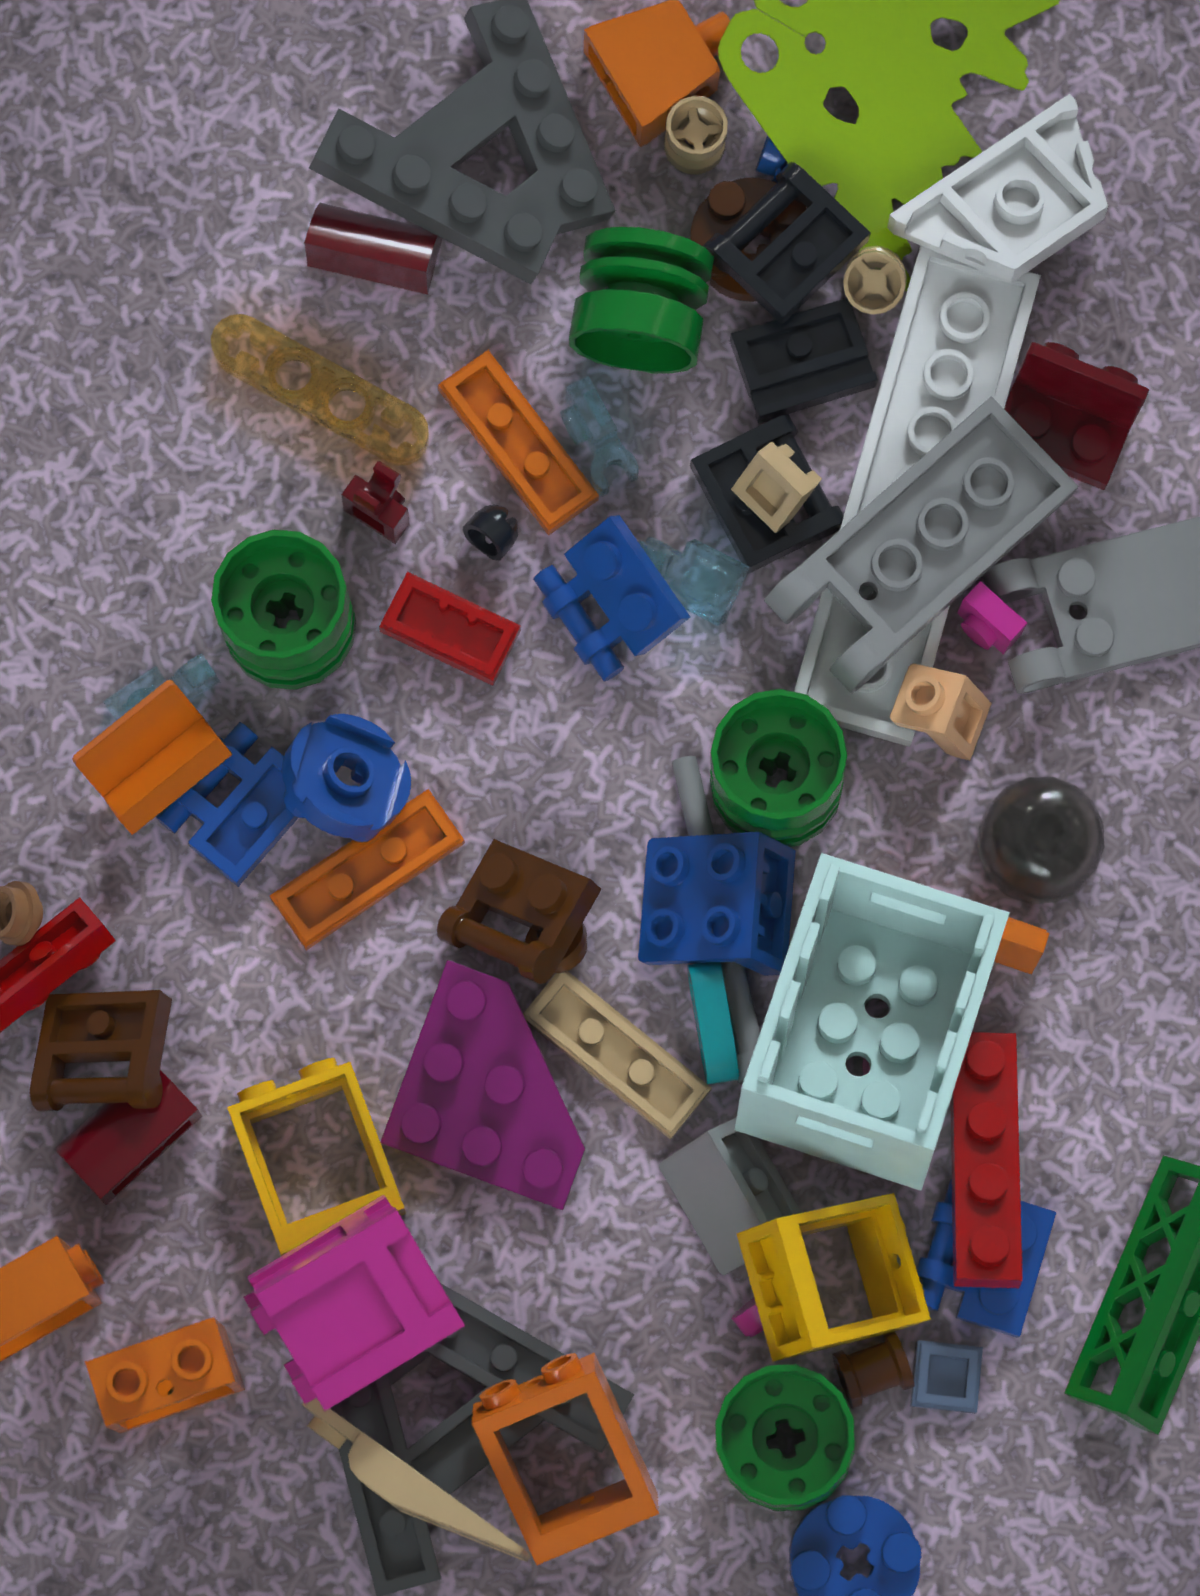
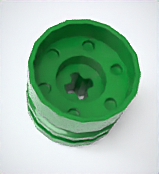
(641, 300)
(265, 581)
(772, 733)
(810, 1407)

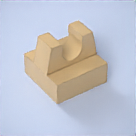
(775, 485)

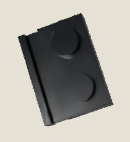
(804, 360)

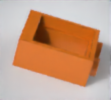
(45, 1293)
(137, 1380)
(586, 1517)

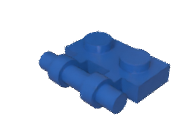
(625, 587)
(247, 821)
(991, 1308)

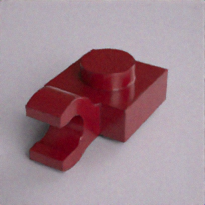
(378, 502)

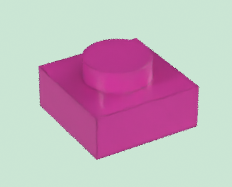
(990, 619)

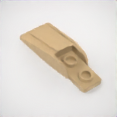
(405, 1486)

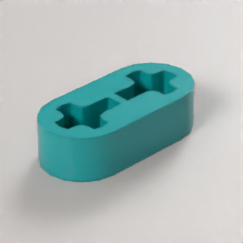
(713, 1022)

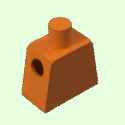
(655, 61)

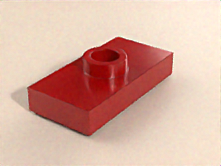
(450, 628)

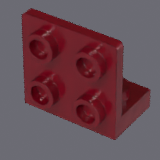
(1075, 410)

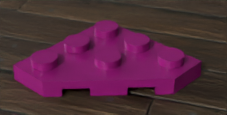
(484, 1094)

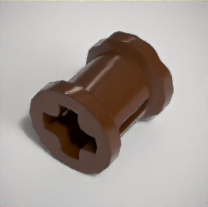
(873, 1370)

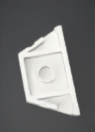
(1012, 199)

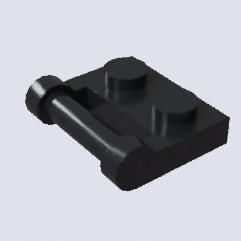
(801, 255)
(749, 535)

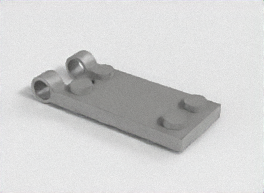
(929, 536)
(1135, 596)

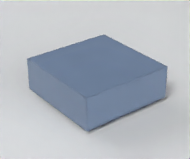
(946, 1376)

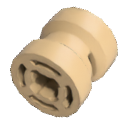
(695, 121)
(874, 289)

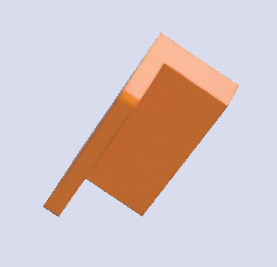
(151, 756)

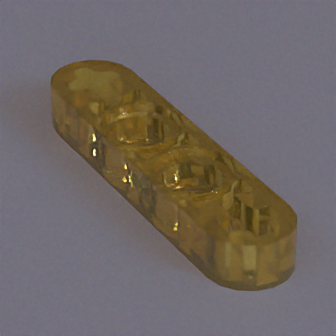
(325, 382)

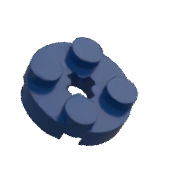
(326, 801)
(847, 1523)

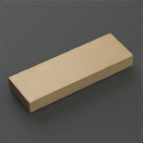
(616, 1053)

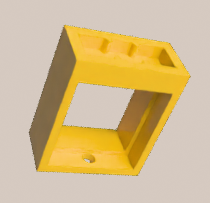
(265, 1101)
(787, 1288)

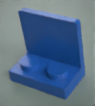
(717, 901)

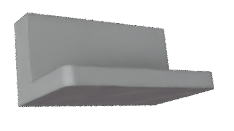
(726, 1188)

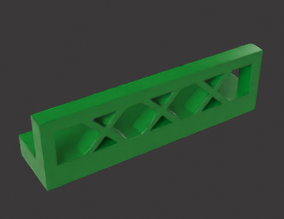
(1171, 1321)

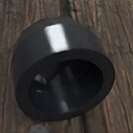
(491, 523)

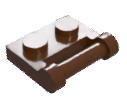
(527, 893)
(101, 1029)

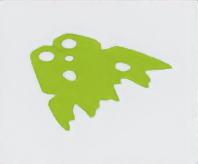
(897, 80)

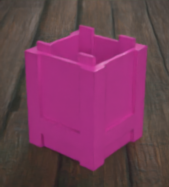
(352, 1304)

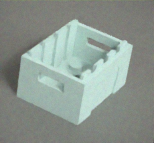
(854, 943)

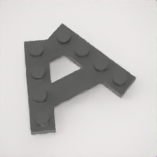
(417, 168)
(451, 1453)

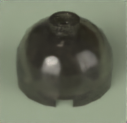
(1040, 840)

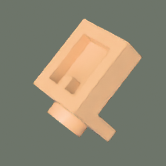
(943, 707)

